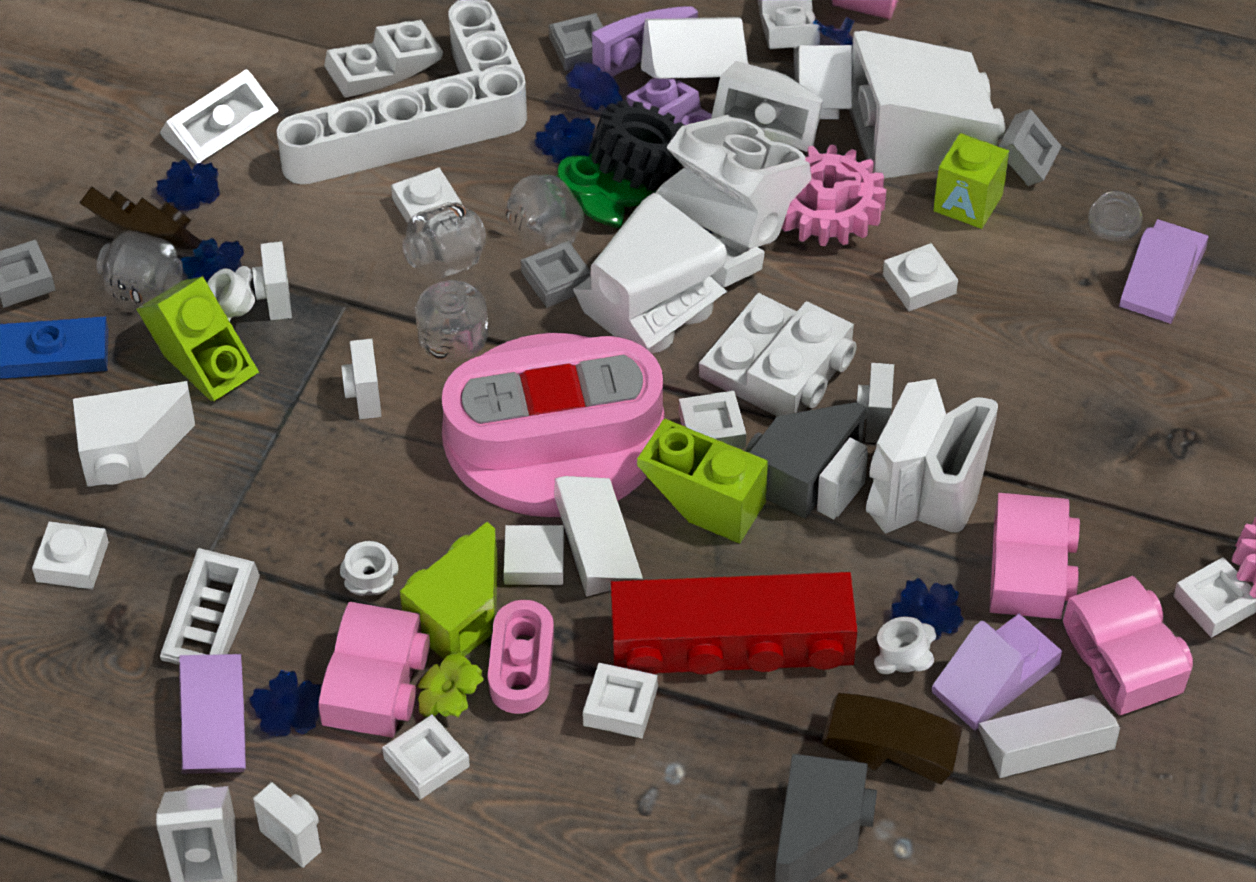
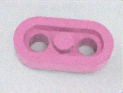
(520, 660)

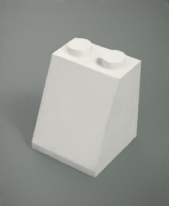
(916, 101)

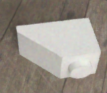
(826, 73)
(771, 101)
(130, 430)
(198, 834)

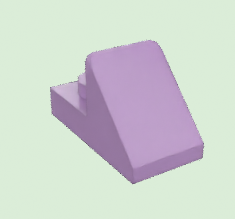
(1163, 270)
(994, 669)

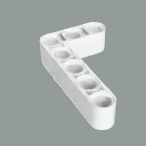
(417, 119)

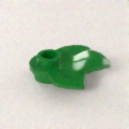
(598, 192)

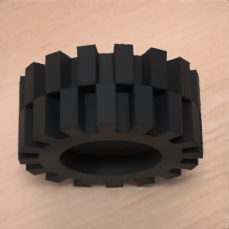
(634, 144)

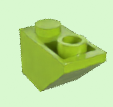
(198, 337)
(706, 479)
(457, 594)

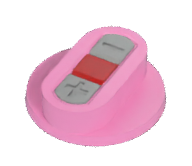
(551, 412)

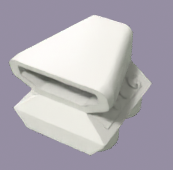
(735, 179)
(654, 276)
(929, 460)

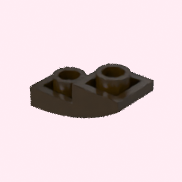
(142, 217)
(879, 729)

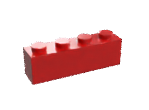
(734, 623)

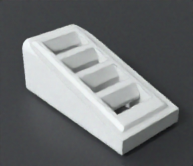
(219, 568)

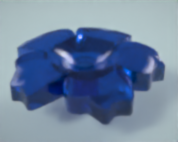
(838, 35)
(595, 86)
(565, 138)
(189, 186)
(211, 258)
(931, 607)
(287, 705)

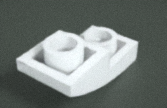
(788, 23)
(392, 57)

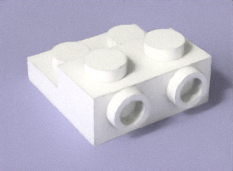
(780, 355)

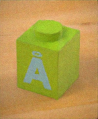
(971, 180)

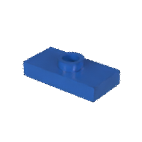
(53, 347)

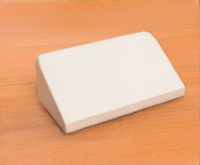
(692, 46)
(218, 118)
(595, 532)
(1049, 735)

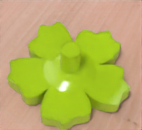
(446, 686)

